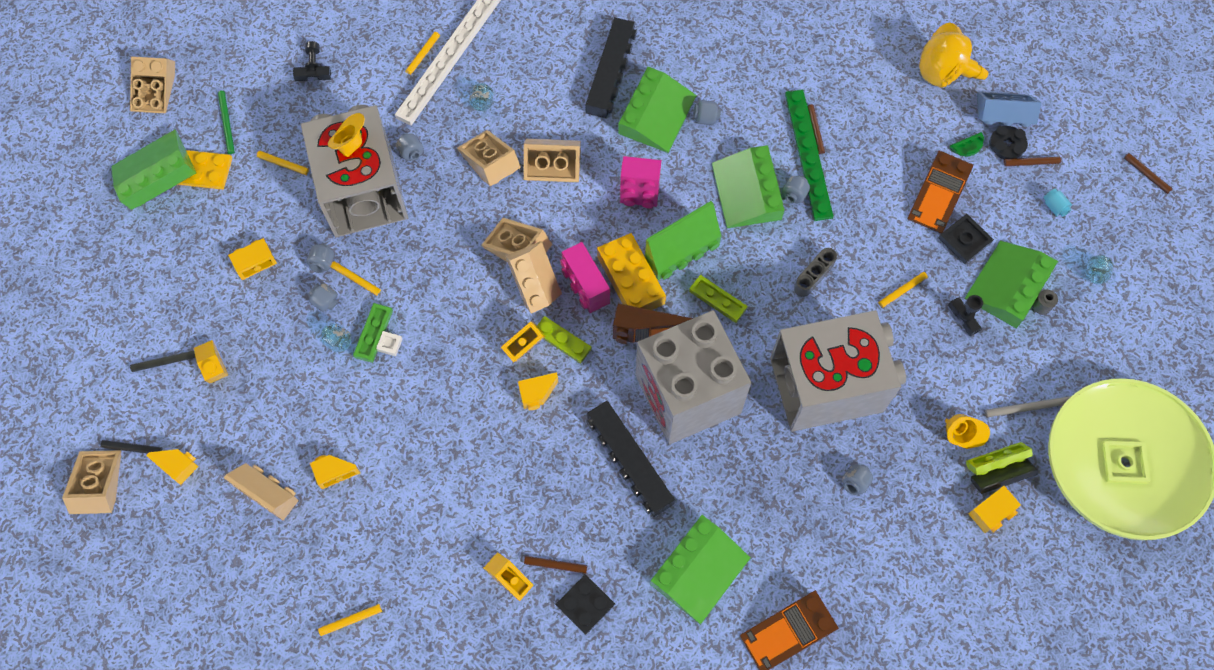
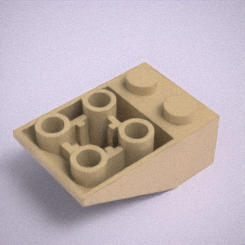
(151, 84)

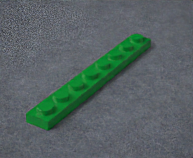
(809, 155)

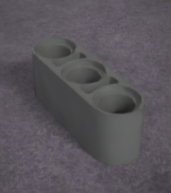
(818, 264)

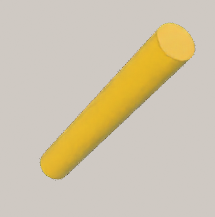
(422, 53)
(281, 162)
(355, 278)
(903, 289)
(349, 620)

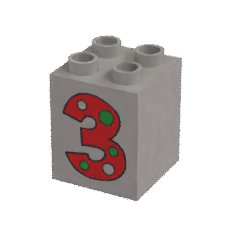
(355, 189)
(836, 370)
(691, 377)

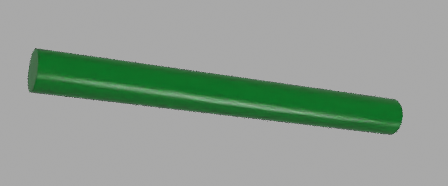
(226, 122)

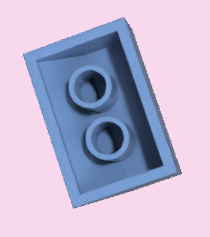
(1008, 108)

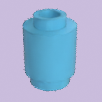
(1057, 202)

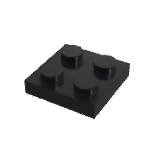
(966, 238)
(585, 604)

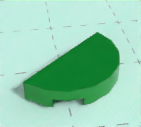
(968, 146)

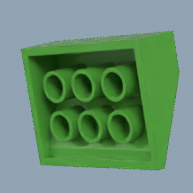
(656, 110)
(152, 170)
(748, 188)
(683, 241)
(1012, 281)
(700, 569)

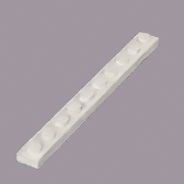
(445, 61)

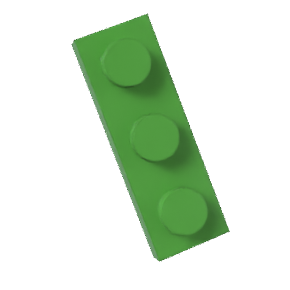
(372, 331)

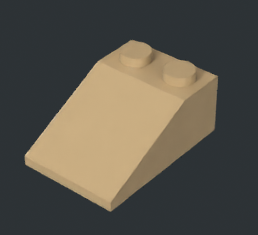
(490, 157)
(513, 236)
(93, 482)

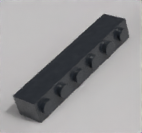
(610, 67)
(630, 458)

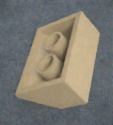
(552, 160)
(534, 276)
(263, 490)

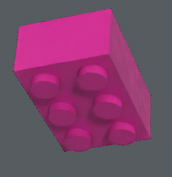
(640, 181)
(585, 278)

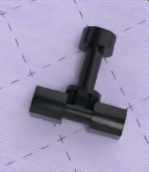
(311, 68)
(967, 312)

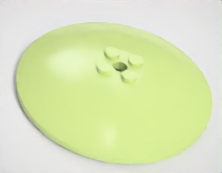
(1167, 453)

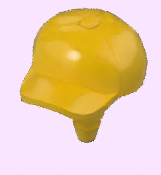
(948, 57)

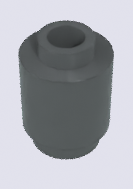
(1045, 302)

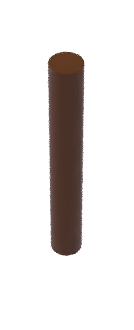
(816, 130)
(1032, 161)
(1148, 173)
(567, 566)

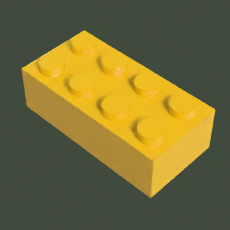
(631, 273)

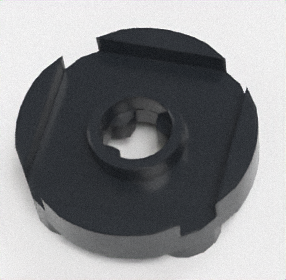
(1010, 133)

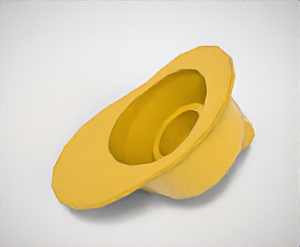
(348, 135)
(966, 431)

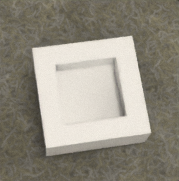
(389, 343)

